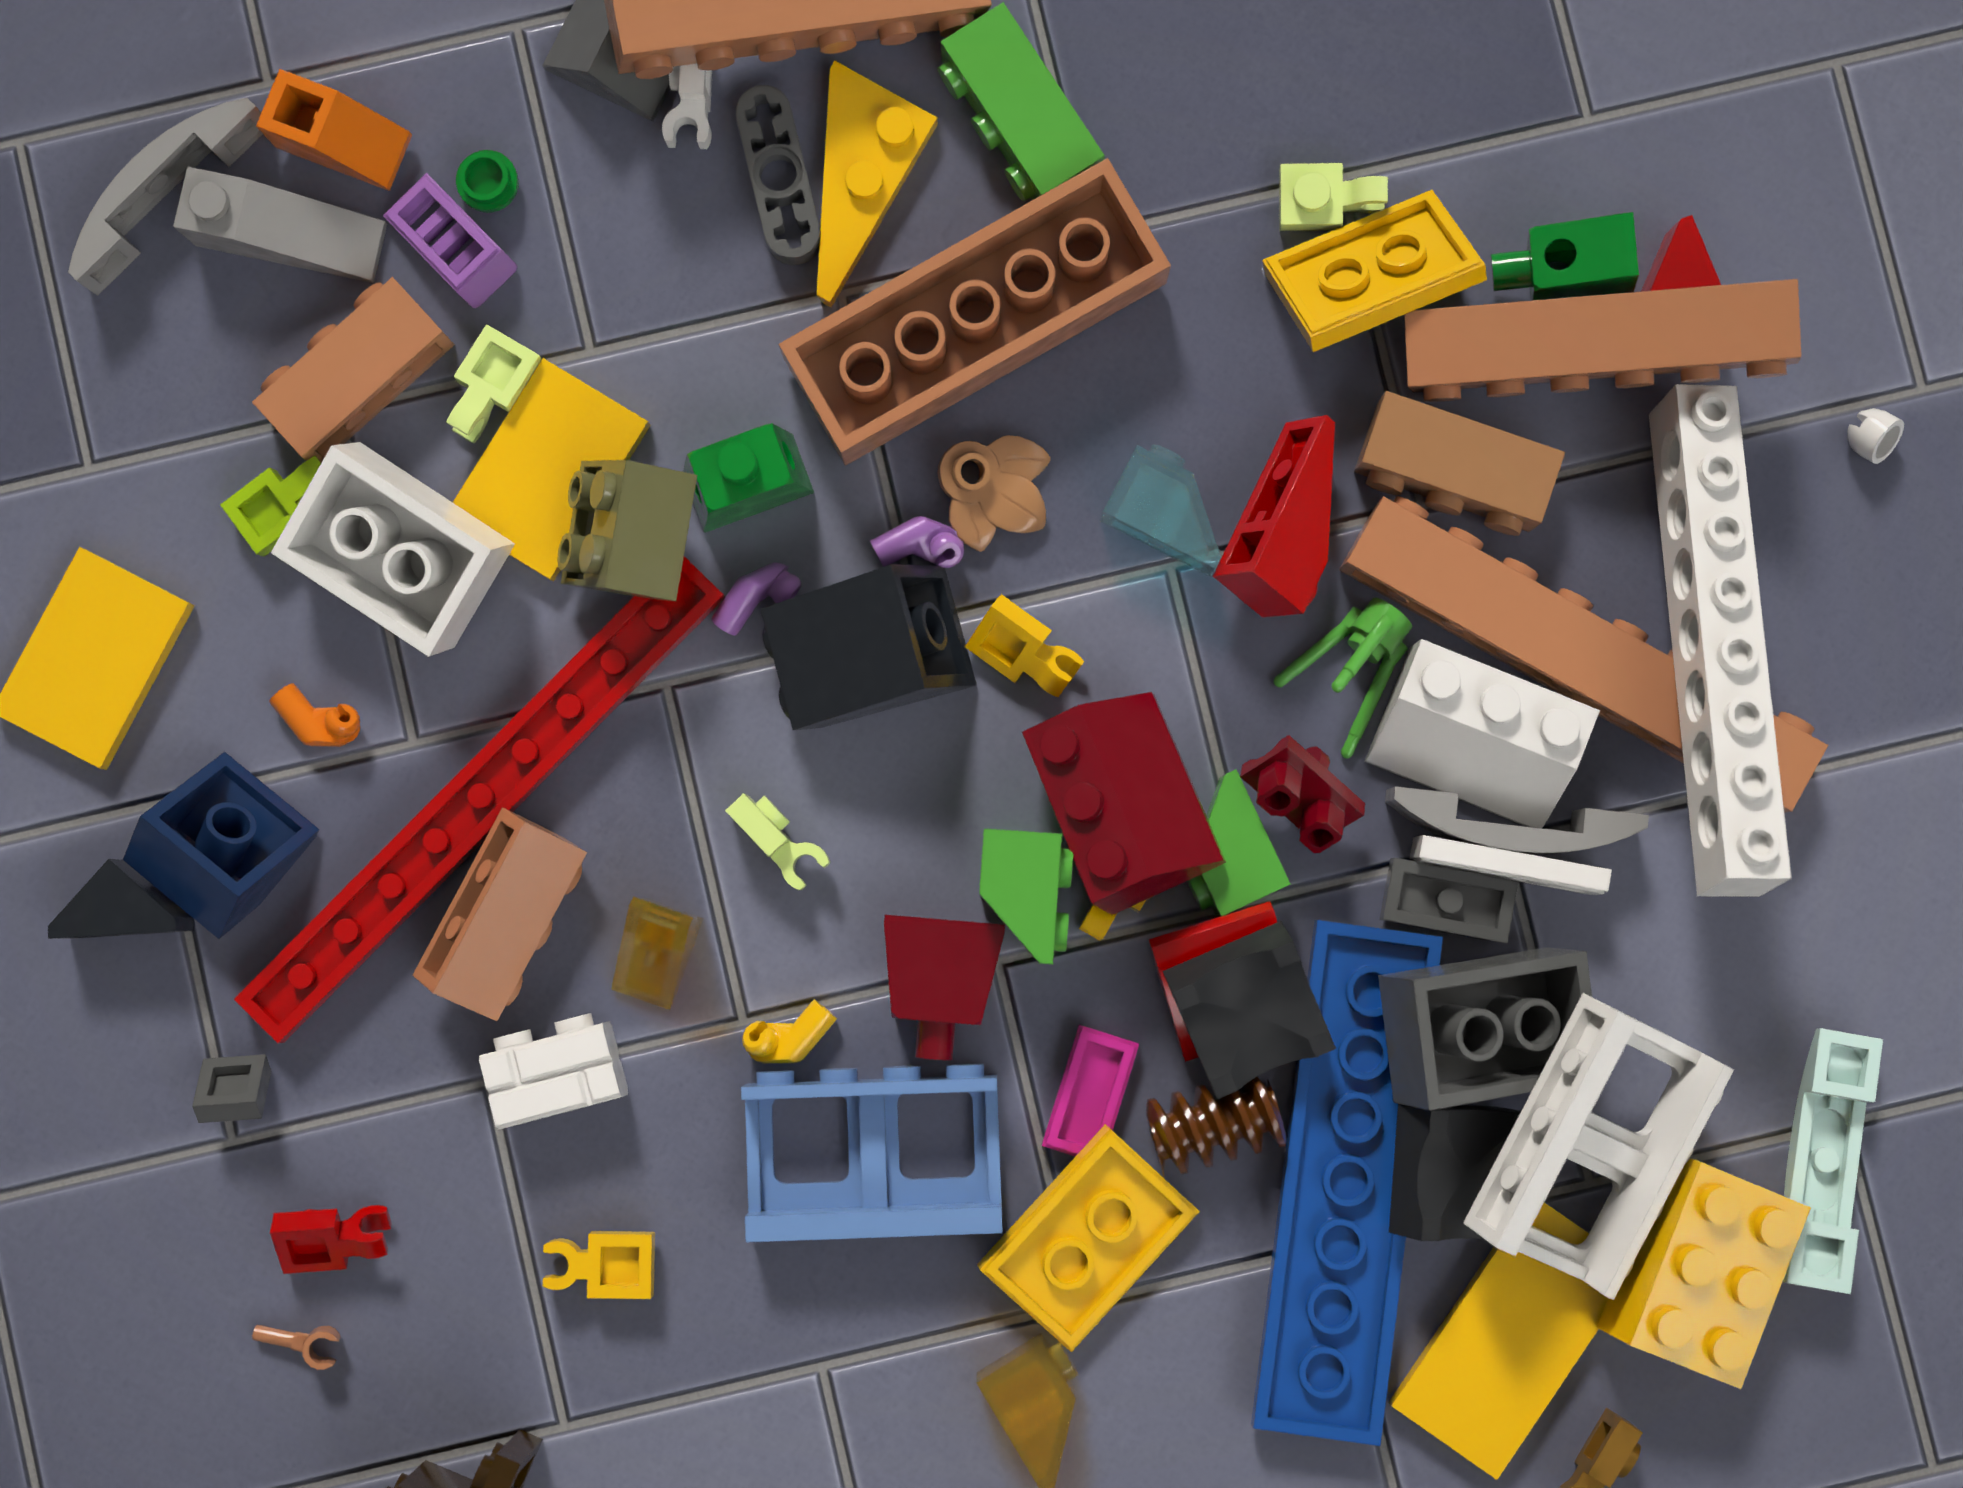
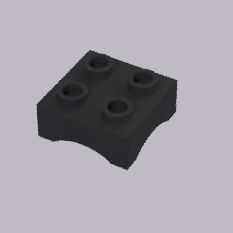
(1249, 1008)
(1442, 1167)

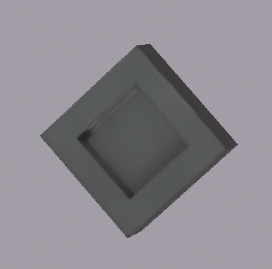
(232, 1088)

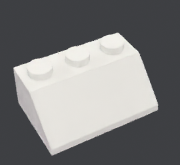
(1481, 734)

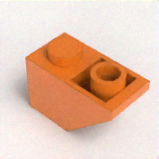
(332, 130)

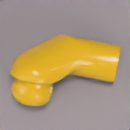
(788, 1041)

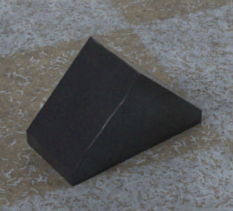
(118, 904)

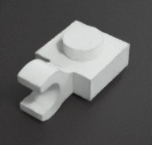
(695, 103)

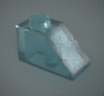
(1163, 508)

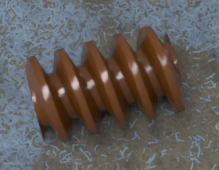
(1213, 1124)

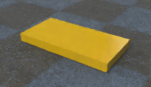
(1502, 1352)

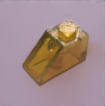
(1033, 1403)

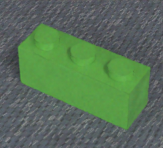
(1016, 104)

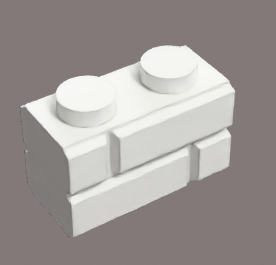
(552, 1073)

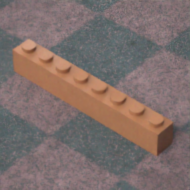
(1543, 631)

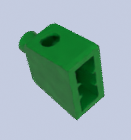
(1596, 250)
(746, 475)

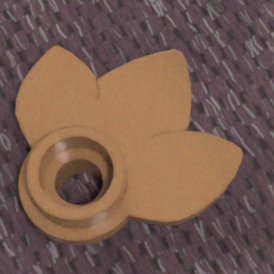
(1002, 493)

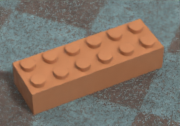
(976, 311)

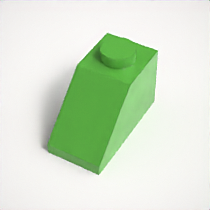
(1251, 862)

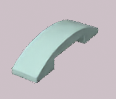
(1826, 1154)

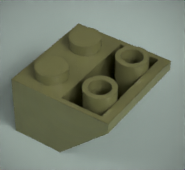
(627, 528)

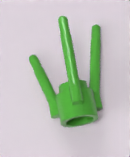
(1375, 635)

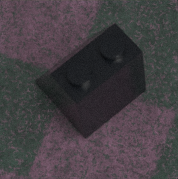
(867, 645)

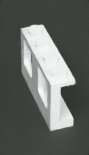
(1560, 1126)

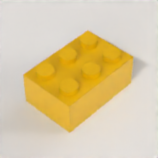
(1708, 1274)

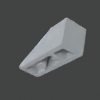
(277, 226)

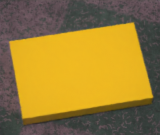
(1374, 270)
(531, 459)
(93, 658)
(1087, 1238)

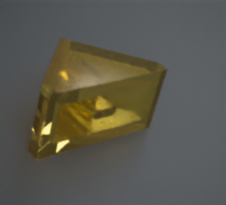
(654, 951)

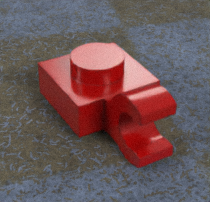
(322, 1242)

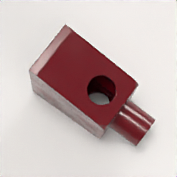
(940, 976)

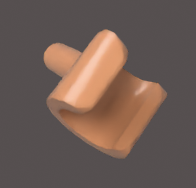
(299, 1342)

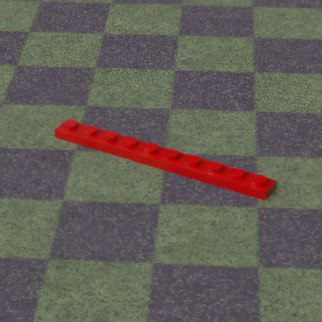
(467, 807)

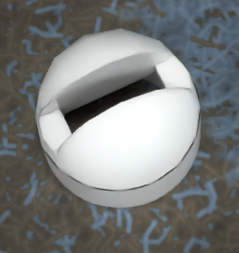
(1876, 434)

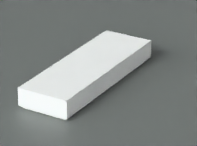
(1511, 865)

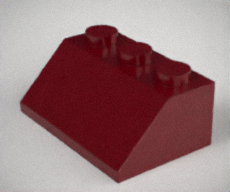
(1123, 799)

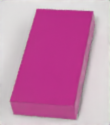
(1089, 1089)

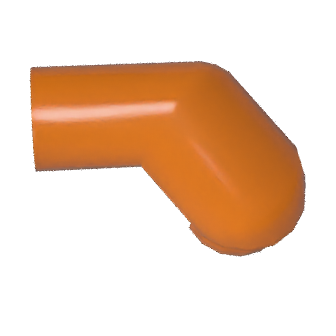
(316, 725)

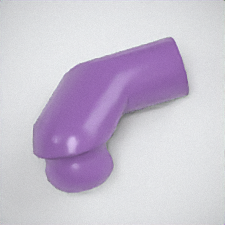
(921, 538)
(751, 589)

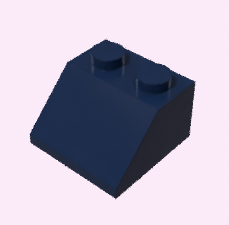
(219, 844)

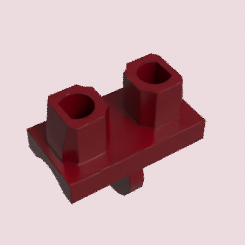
(1302, 789)

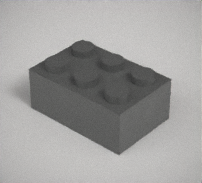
(1478, 1024)

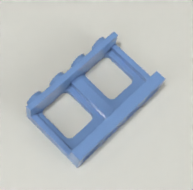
(875, 1194)

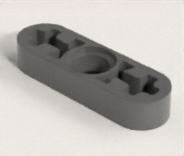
(752, 137)

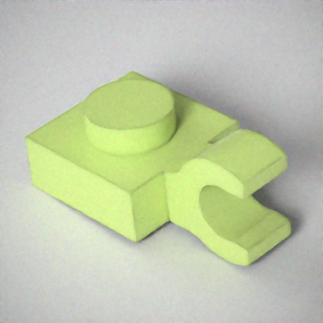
(1316, 196)
(494, 375)
(765, 826)

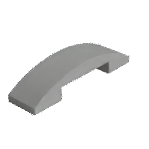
(147, 178)
(1438, 812)

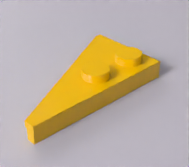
(868, 156)

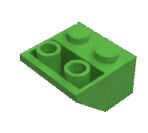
(1022, 886)

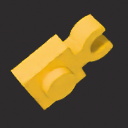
(614, 1264)

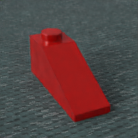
(1285, 525)

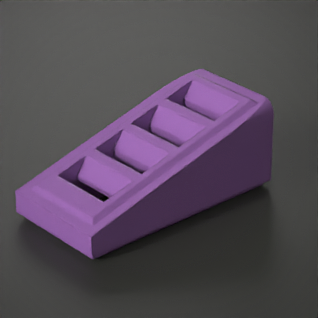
(478, 268)

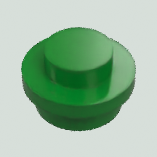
(487, 181)

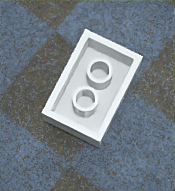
(392, 548)

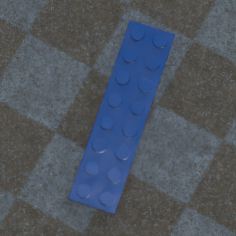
(1332, 1247)

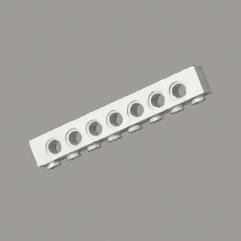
(1718, 643)

